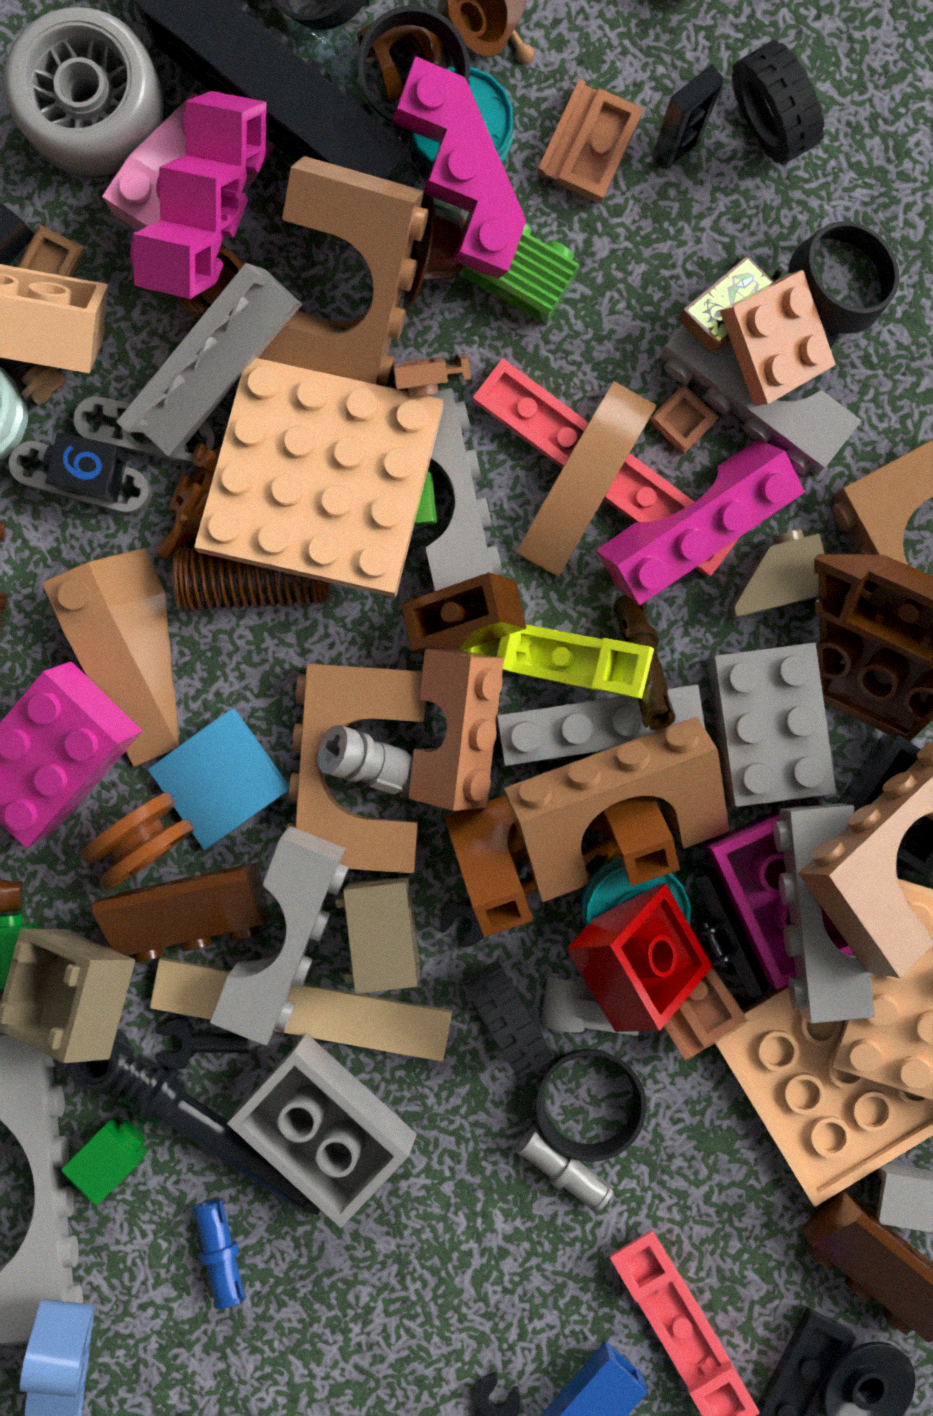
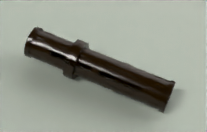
(635, 628)

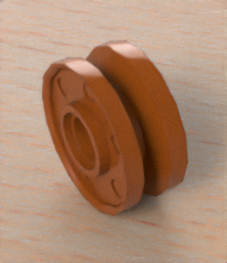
(136, 840)

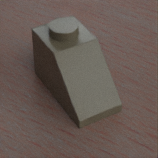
(780, 576)

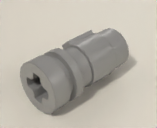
(357, 757)

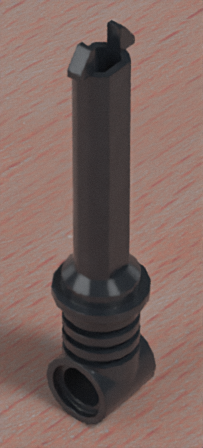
(164, 1100)

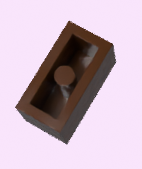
(464, 614)

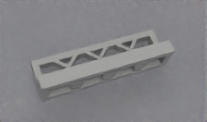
(210, 359)

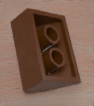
(184, 912)
(875, 1260)

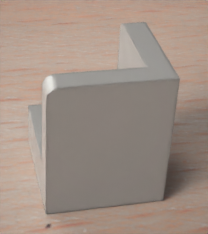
(905, 1197)

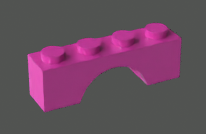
(661, 551)

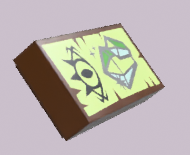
(703, 314)

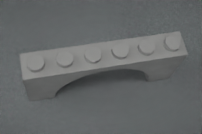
(46, 1257)

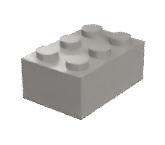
(771, 725)
(323, 1130)

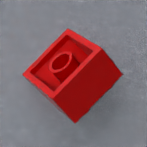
(640, 960)

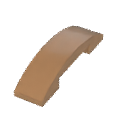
(585, 479)

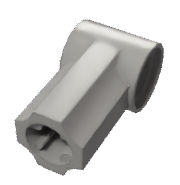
(572, 1007)

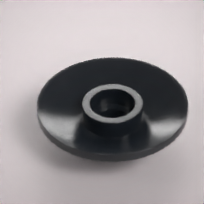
(870, 1382)

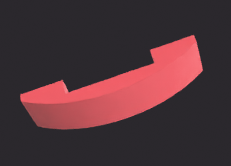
(682, 1328)

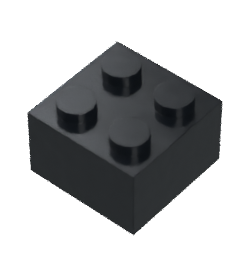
(888, 758)

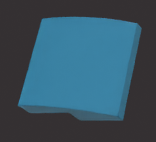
(219, 778)

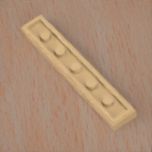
(318, 1011)

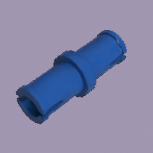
(218, 1253)

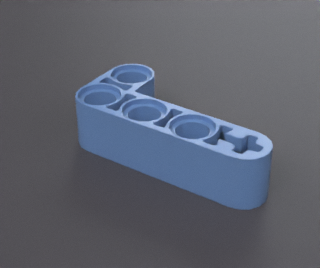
(57, 1359)

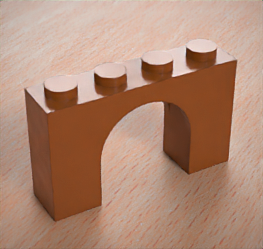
(491, 853)

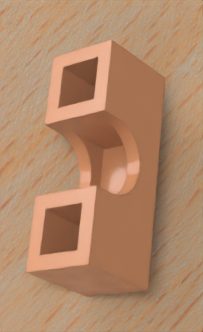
(468, 693)

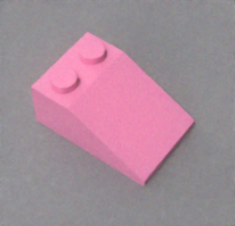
(133, 189)

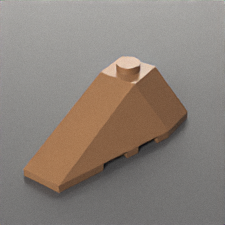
(120, 635)

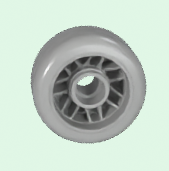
(64, 62)

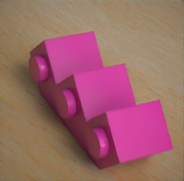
(464, 166)
(201, 195)

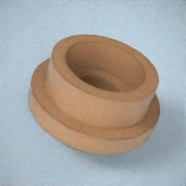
(41, 382)

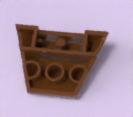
(876, 641)

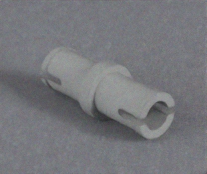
(565, 1170)

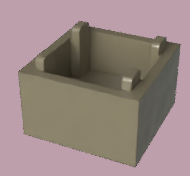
(381, 934)
(65, 995)

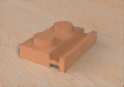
(590, 141)
(424, 375)
(705, 1016)

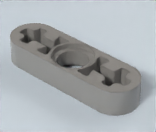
(112, 409)
(38, 481)

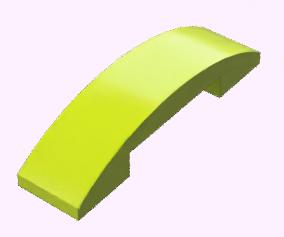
(573, 659)

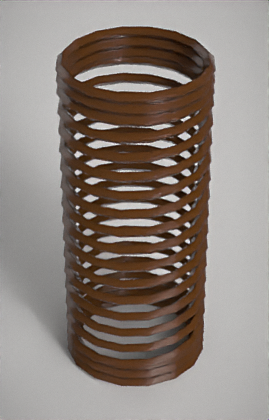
(192, 562)

